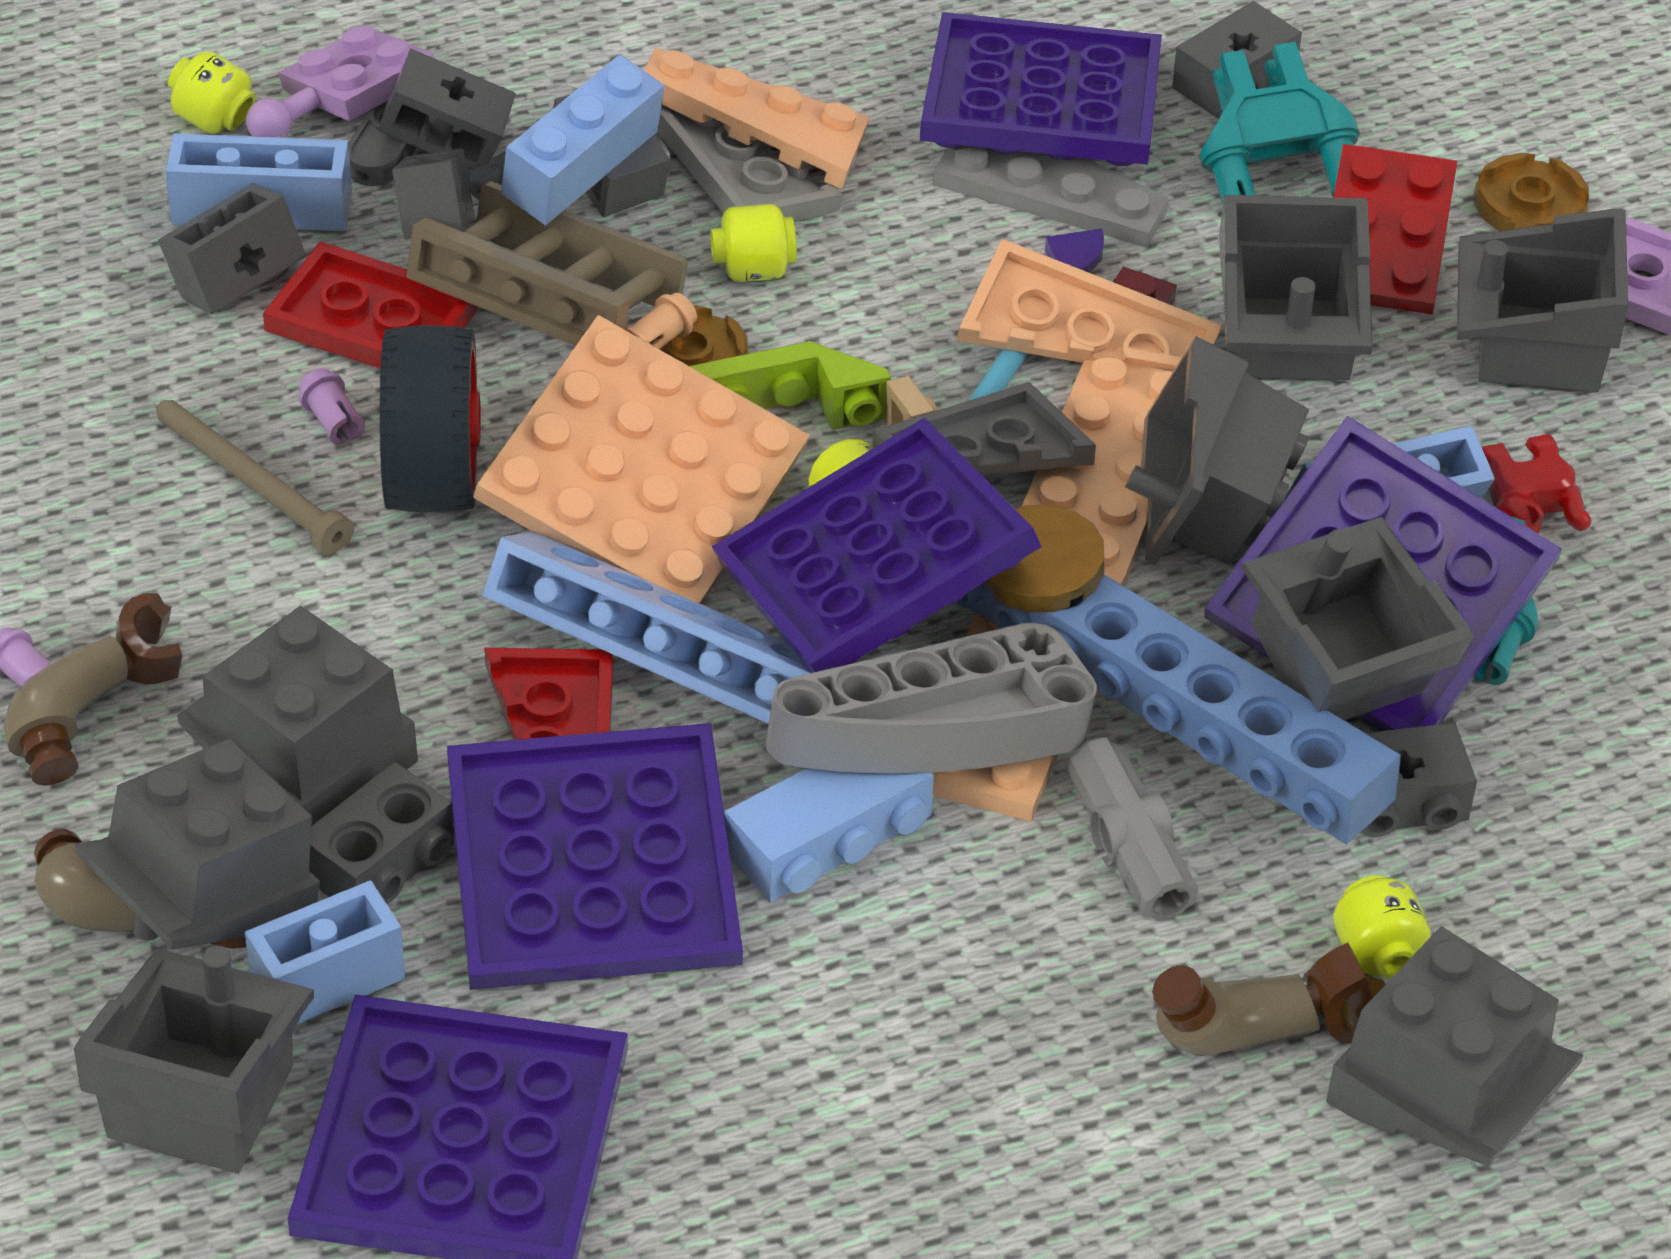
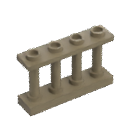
(532, 292)

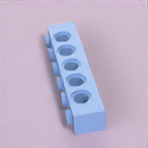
(641, 622)

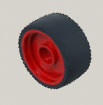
(429, 418)

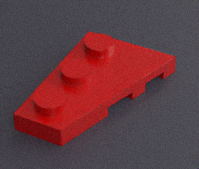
(552, 690)

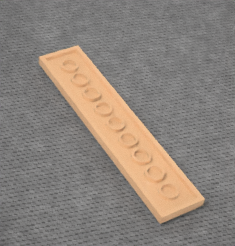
(1109, 408)

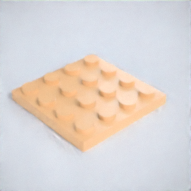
(641, 462)

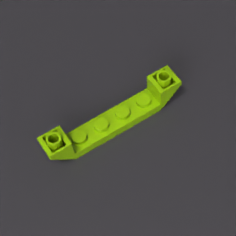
(845, 386)

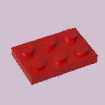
(1407, 220)
(348, 301)

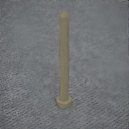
(328, 530)

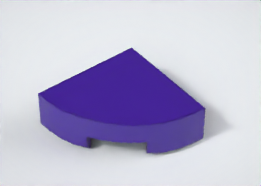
(1077, 249)

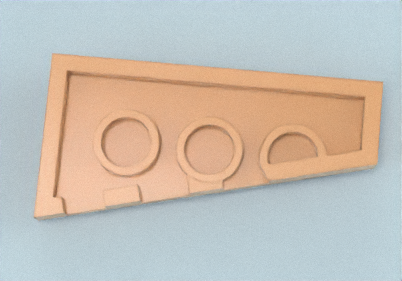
(753, 110)
(1072, 315)

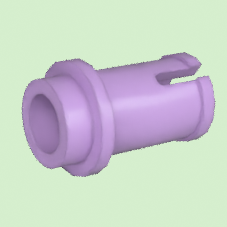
(324, 395)
(18, 656)

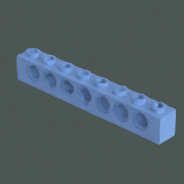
(1219, 706)

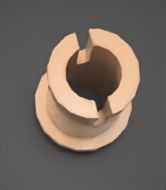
(669, 318)

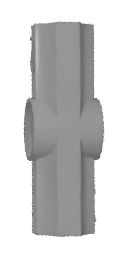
(1132, 829)

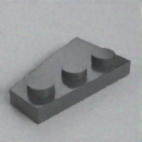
(1007, 432)

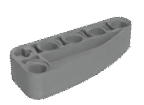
(938, 706)

